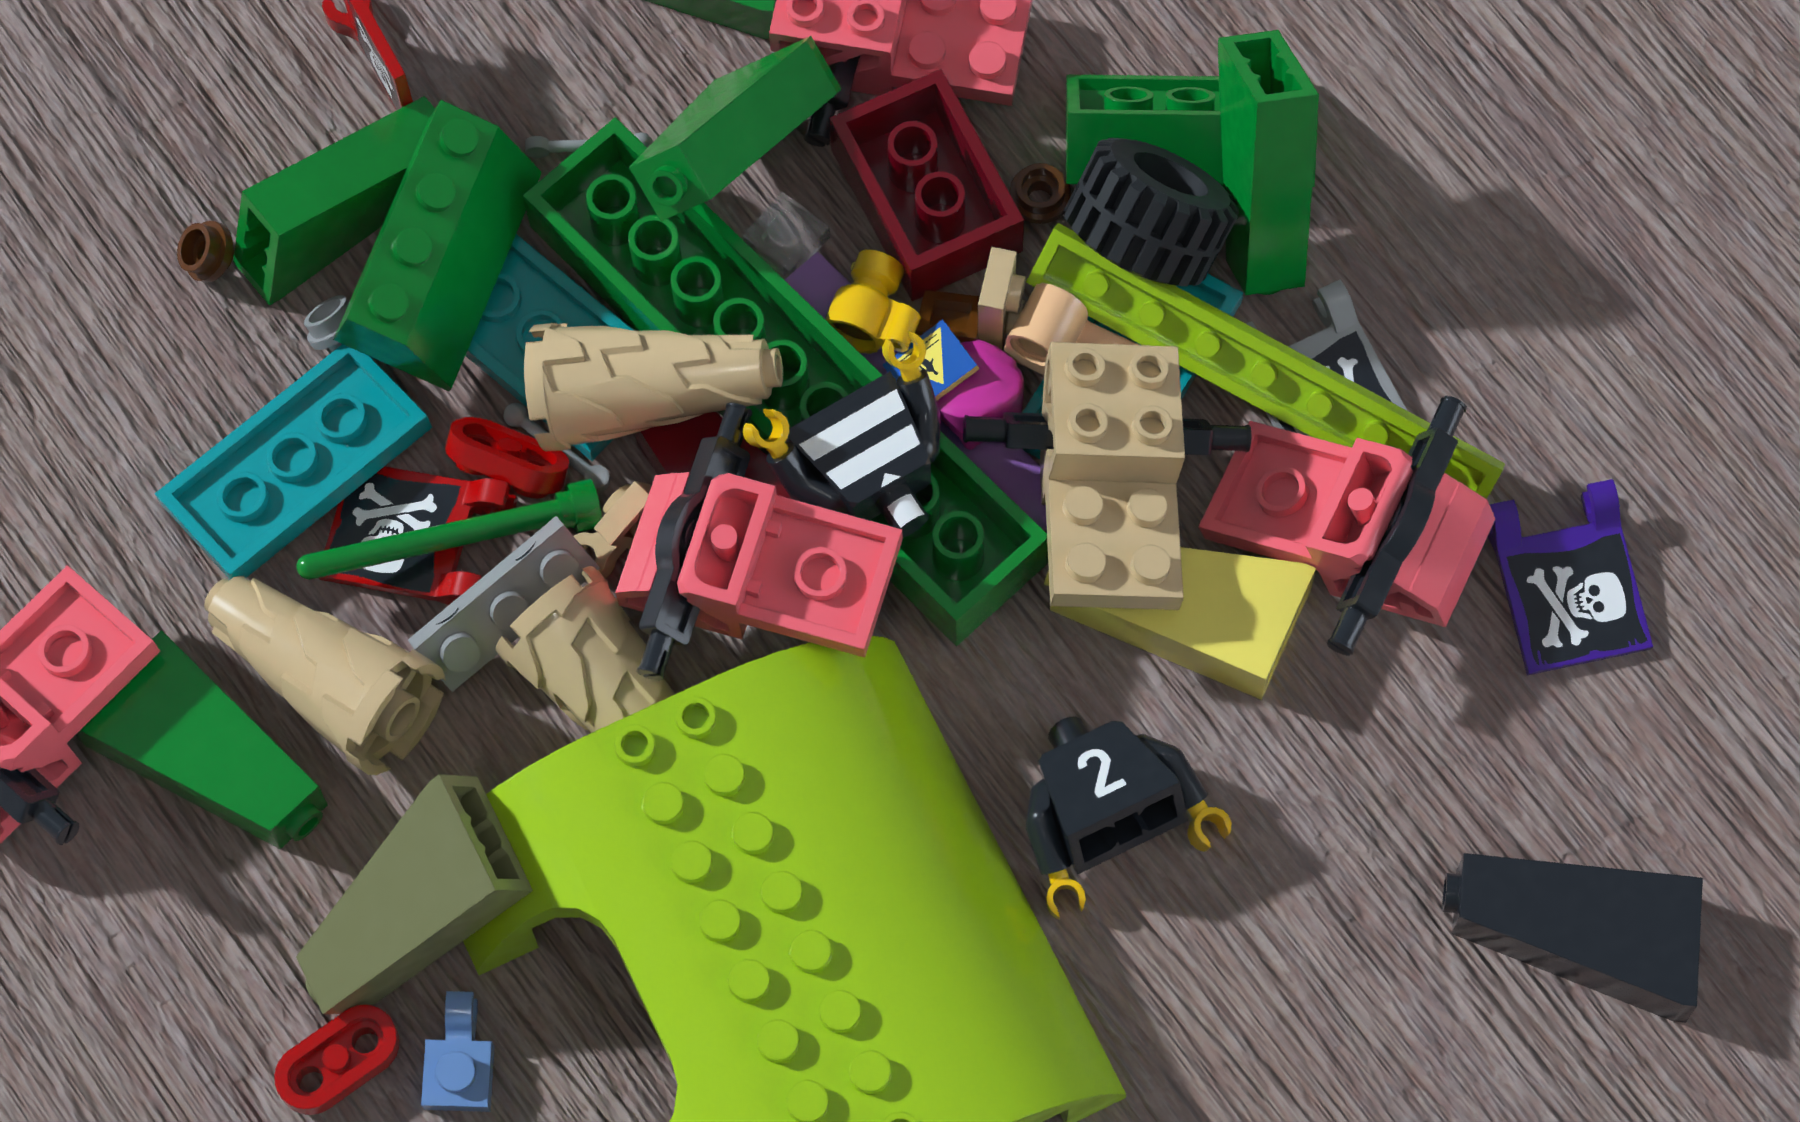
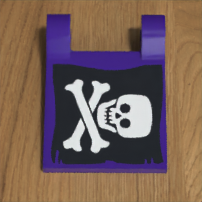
(1571, 586)

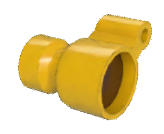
(865, 312)

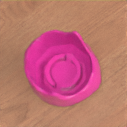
(987, 392)

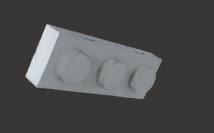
(469, 628)

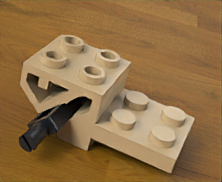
(1111, 470)

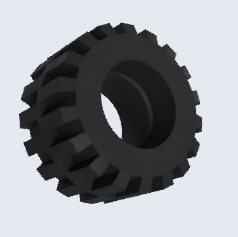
(1151, 212)

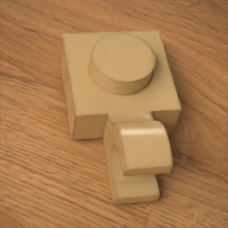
(617, 526)

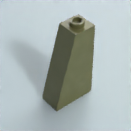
(416, 898)

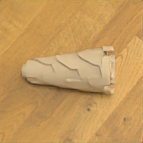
(624, 381)
(583, 653)
(342, 681)

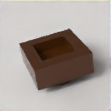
(956, 310)

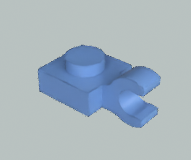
(458, 1068)

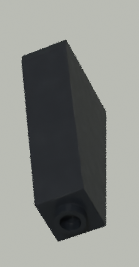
(1588, 924)

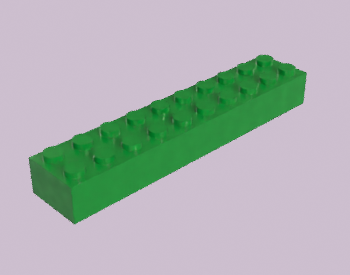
(706, 280)

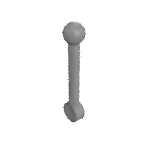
(540, 146)
(517, 416)

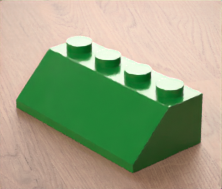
(1154, 109)
(440, 247)

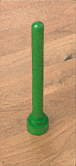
(575, 507)

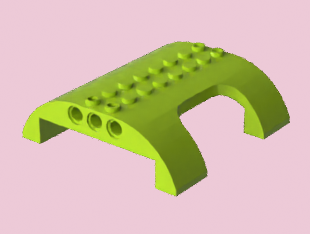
(804, 902)

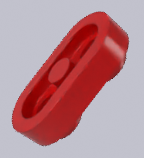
(506, 455)
(334, 1056)

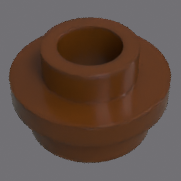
(1044, 178)
(205, 250)

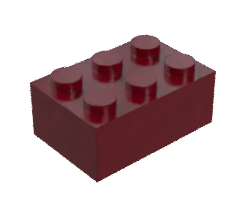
(926, 183)

